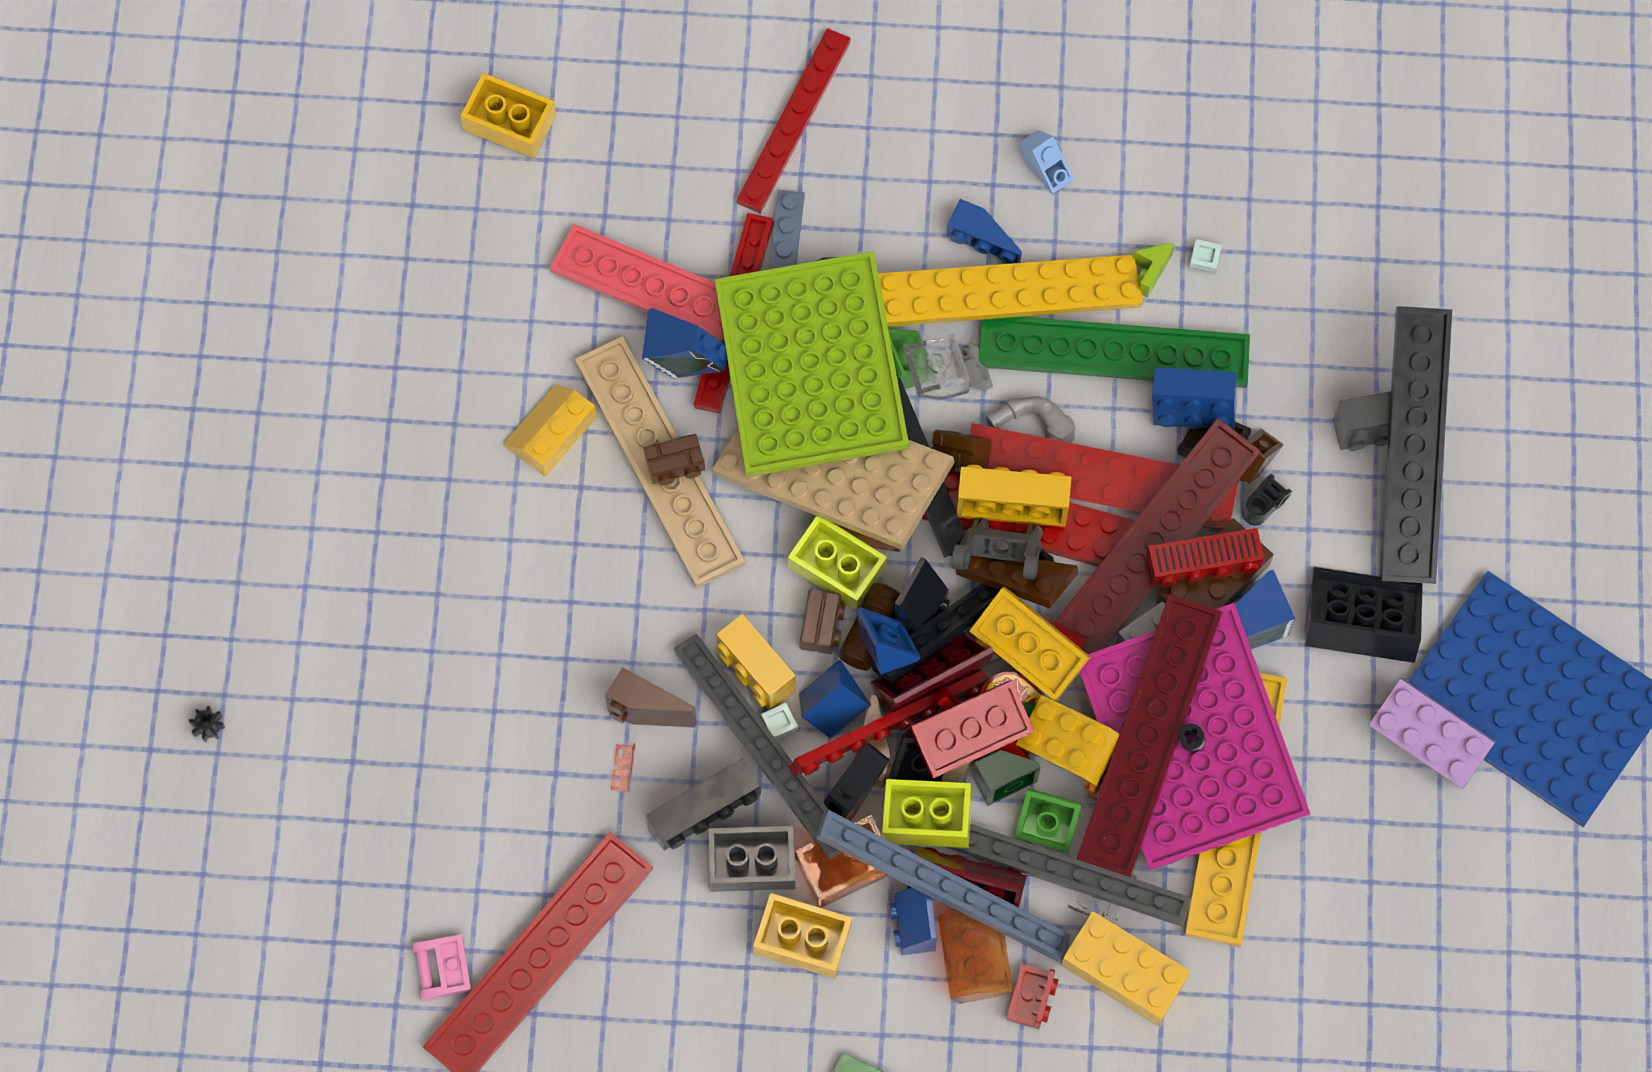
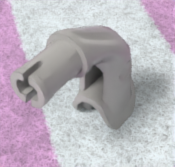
(1057, 424)

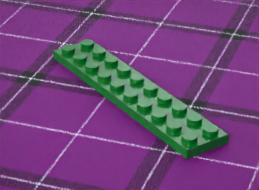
(1108, 348)

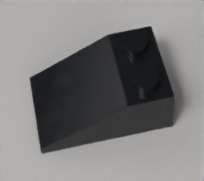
(921, 597)

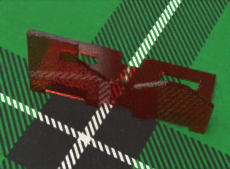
(622, 772)

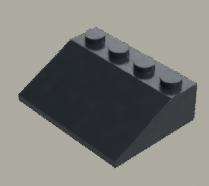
(1364, 615)

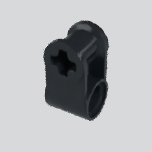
(1268, 497)

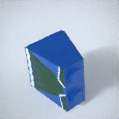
(681, 347)
(1265, 612)

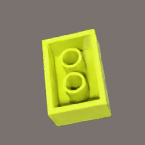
(837, 562)
(927, 813)

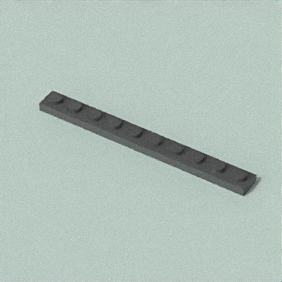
(754, 736)
(1077, 875)

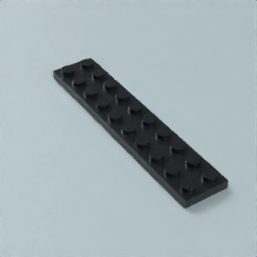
(1416, 444)

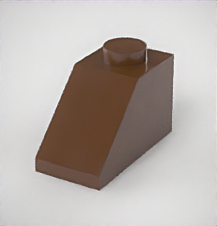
(1269, 448)

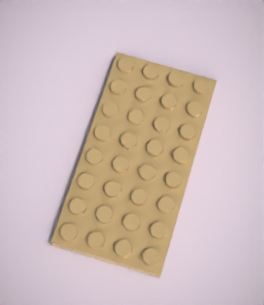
(868, 494)

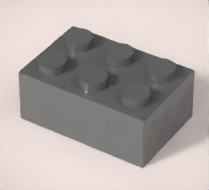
(1363, 421)
(751, 858)

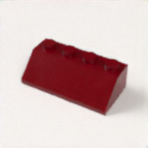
(1000, 882)

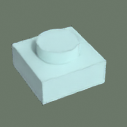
(1205, 255)
(779, 721)

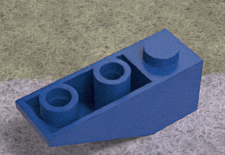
(978, 229)

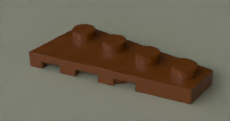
(997, 573)

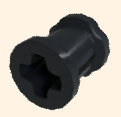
(1190, 729)

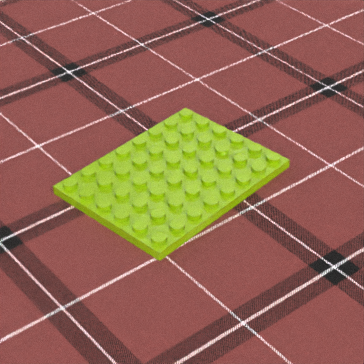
(811, 364)

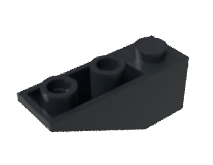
(856, 782)

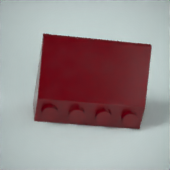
(946, 666)

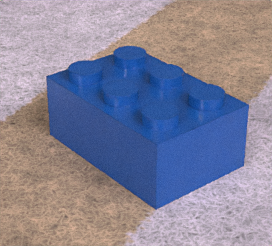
(1194, 398)

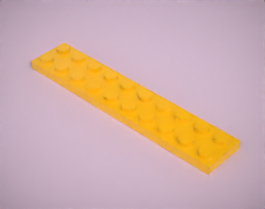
(1010, 290)
(1227, 872)

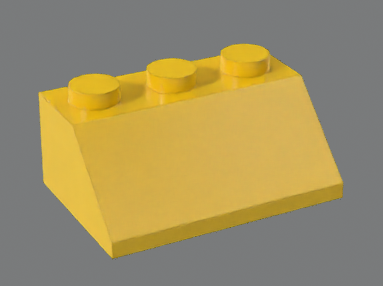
(552, 428)

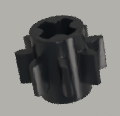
(212, 730)

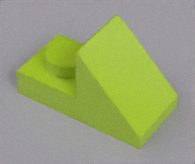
(1154, 262)

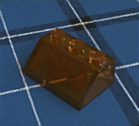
(974, 959)

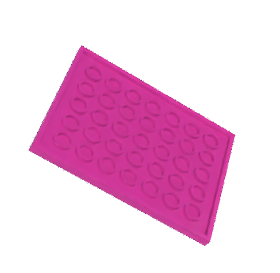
(1243, 772)

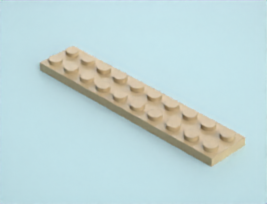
(639, 422)

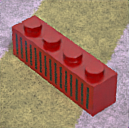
(1205, 557)

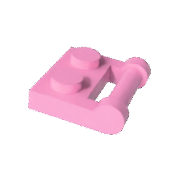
(451, 967)

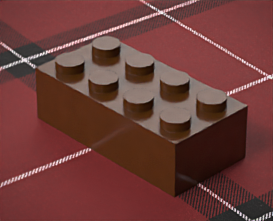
(1217, 591)

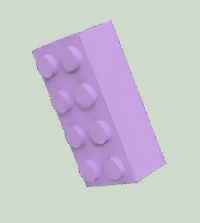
(1432, 733)

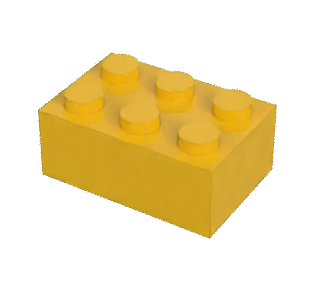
(508, 115)
(755, 663)
(1069, 740)
(802, 935)

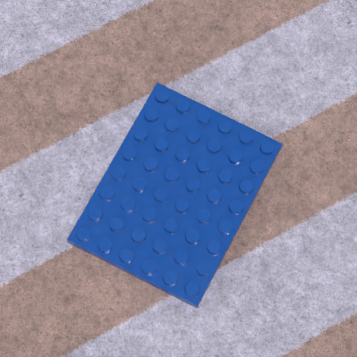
(1544, 692)

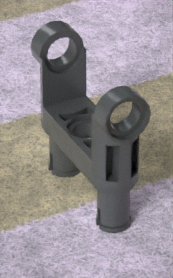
(980, 542)

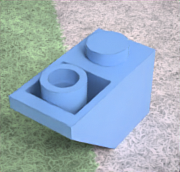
(1045, 160)

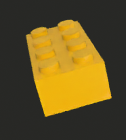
(1013, 496)
(1125, 968)

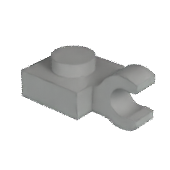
(977, 373)

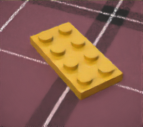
(1030, 644)

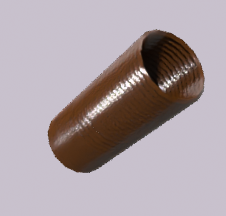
(880, 600)

